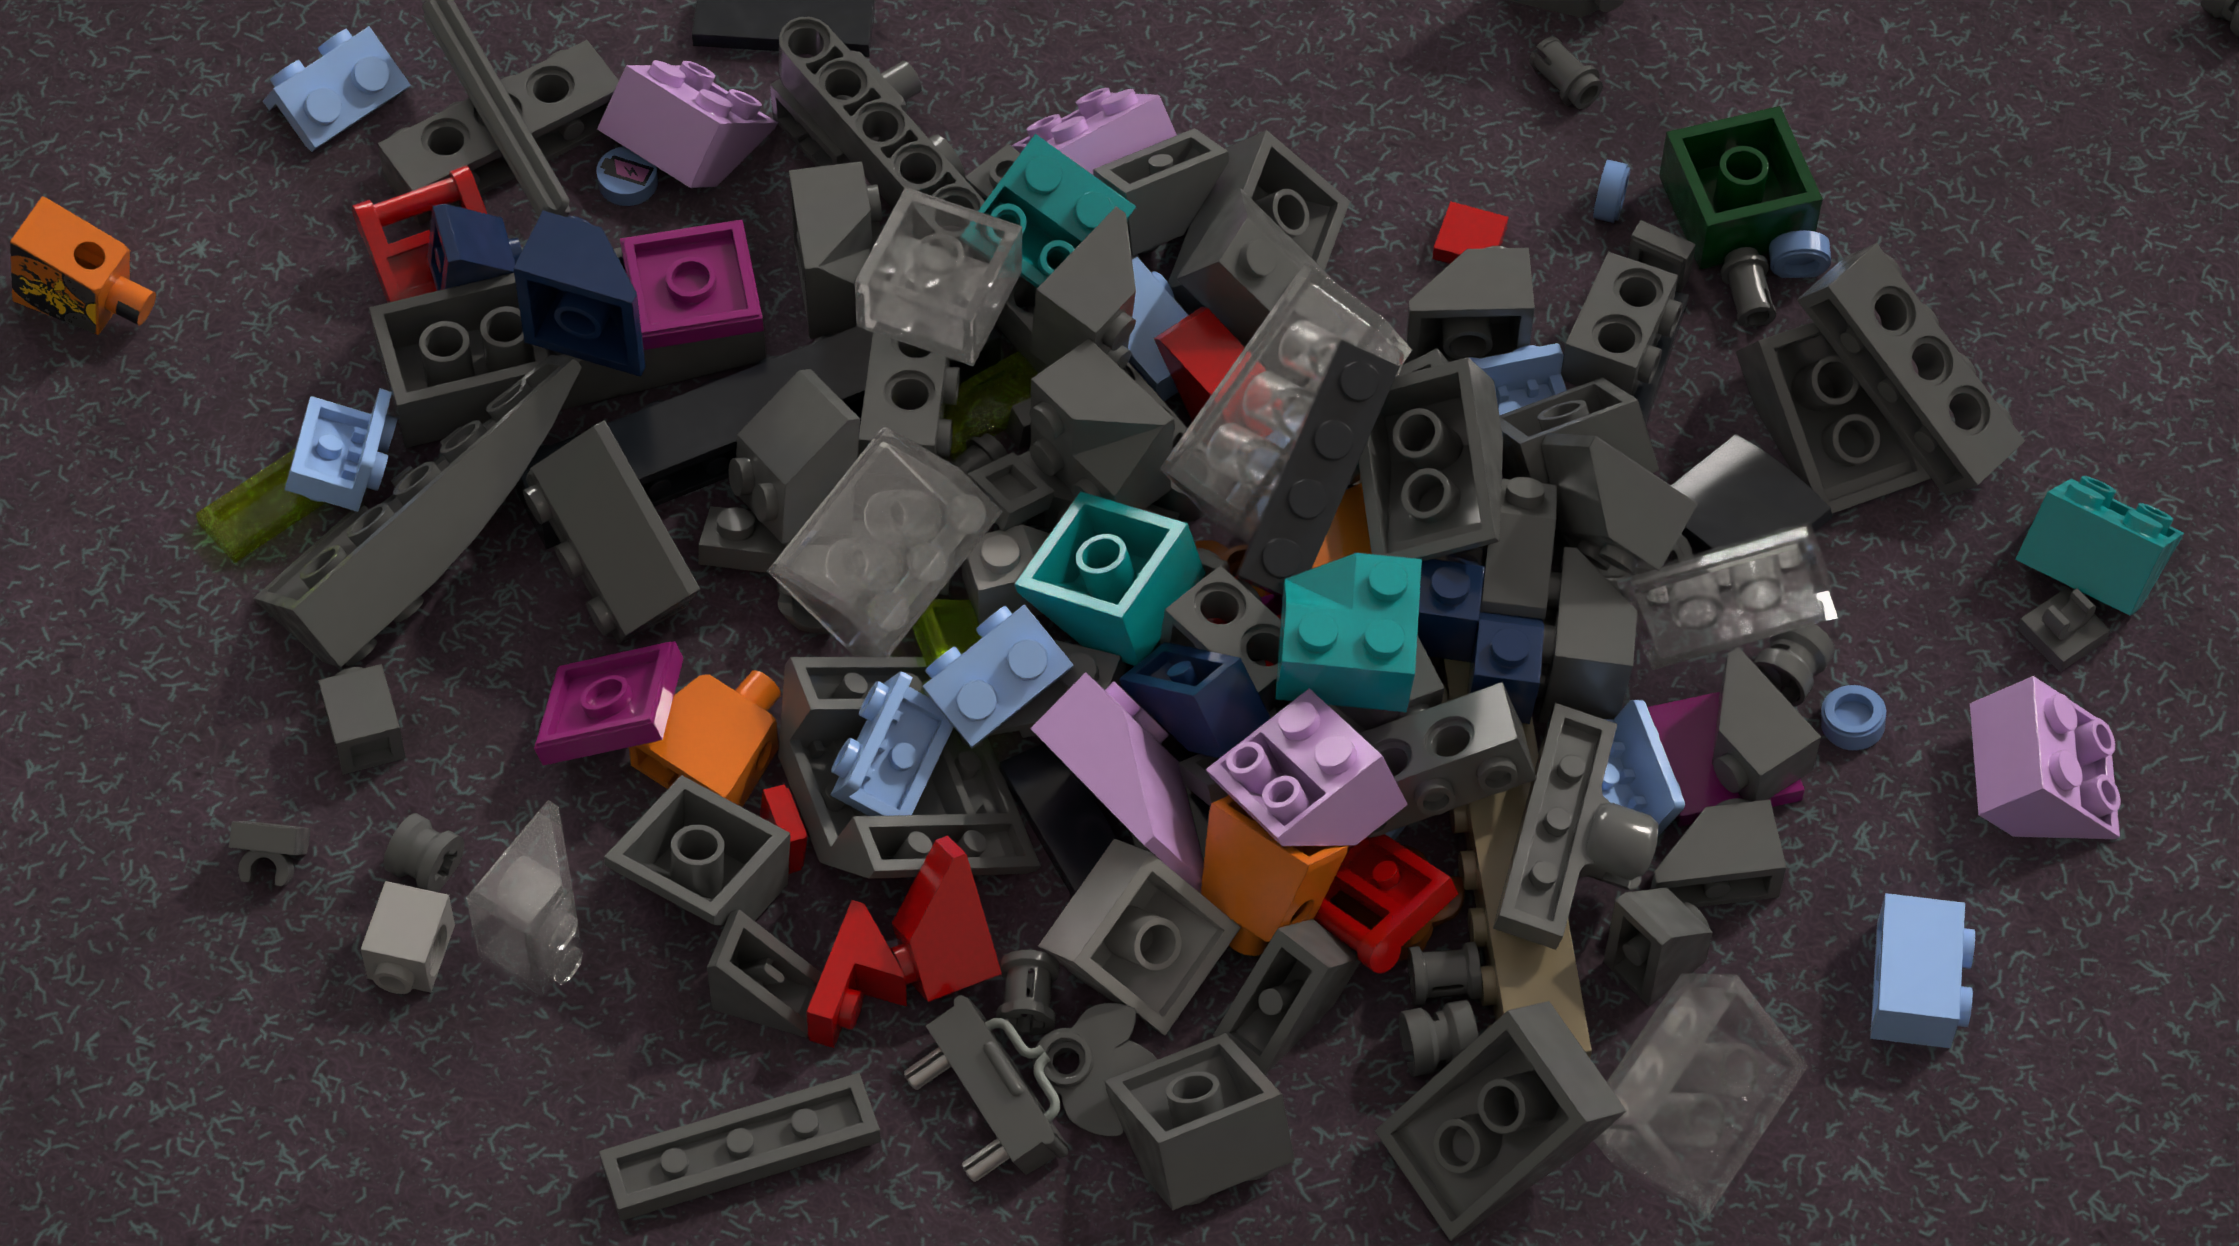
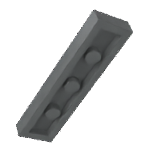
(739, 1146)

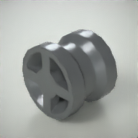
(423, 853)

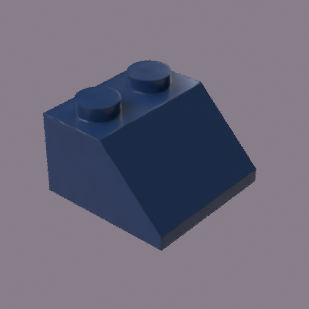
(578, 295)

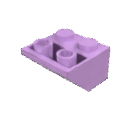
(684, 121)
(1105, 127)
(2043, 764)
(1310, 778)

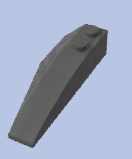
(387, 556)

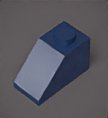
(468, 247)
(1451, 604)
(1511, 653)
(1197, 697)

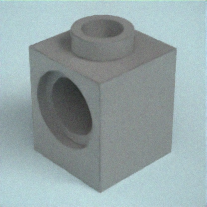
(407, 938)

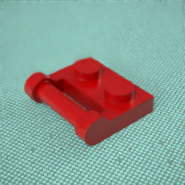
(404, 263)
(1392, 885)

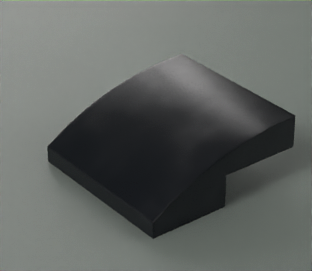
(1745, 496)

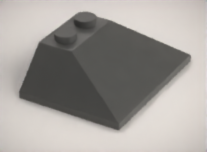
(961, 799)

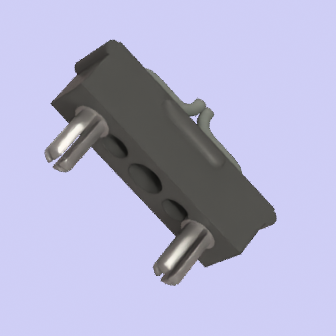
(996, 1087)

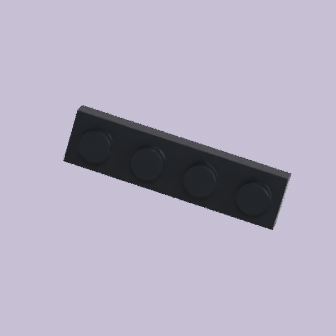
(1318, 468)

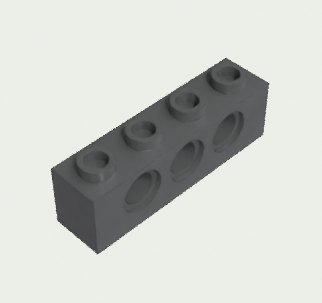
(556, 99)
(1881, 361)
(905, 382)
(1453, 754)

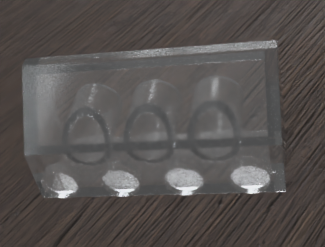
(1256, 411)

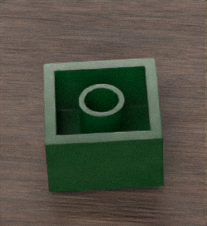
(1738, 184)

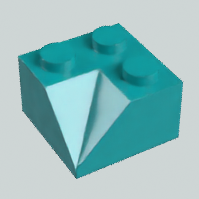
(1111, 575)
(1351, 632)

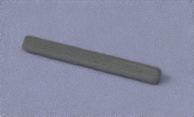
(496, 107)

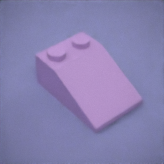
(1122, 761)

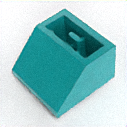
(1054, 205)
(2100, 543)

